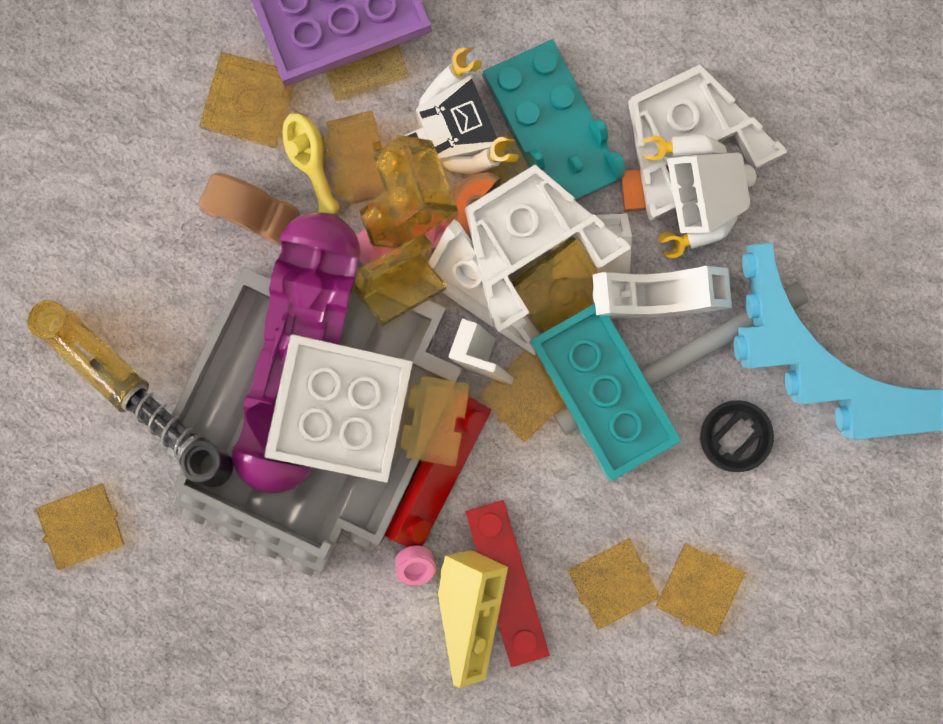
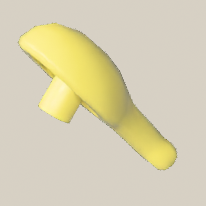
(306, 151)

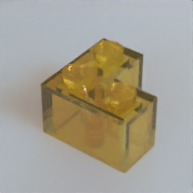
(414, 193)

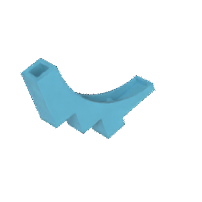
(815, 375)

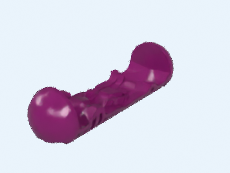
(309, 300)

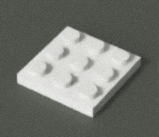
(338, 408)

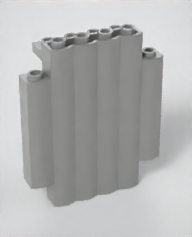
(312, 516)

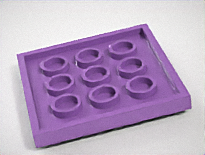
(327, 34)

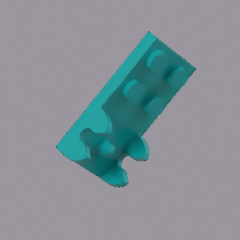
(553, 121)
(605, 392)

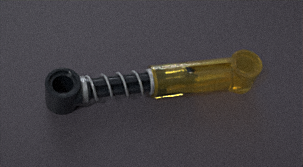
(126, 390)

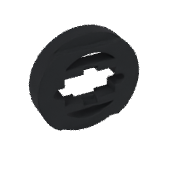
(762, 429)

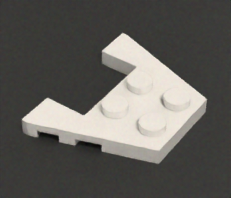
(691, 106)
(521, 224)

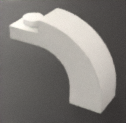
(661, 293)

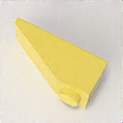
(470, 608)

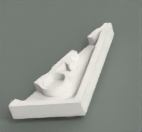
(458, 267)

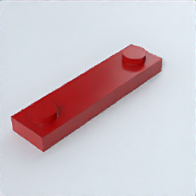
(434, 483)
(517, 612)

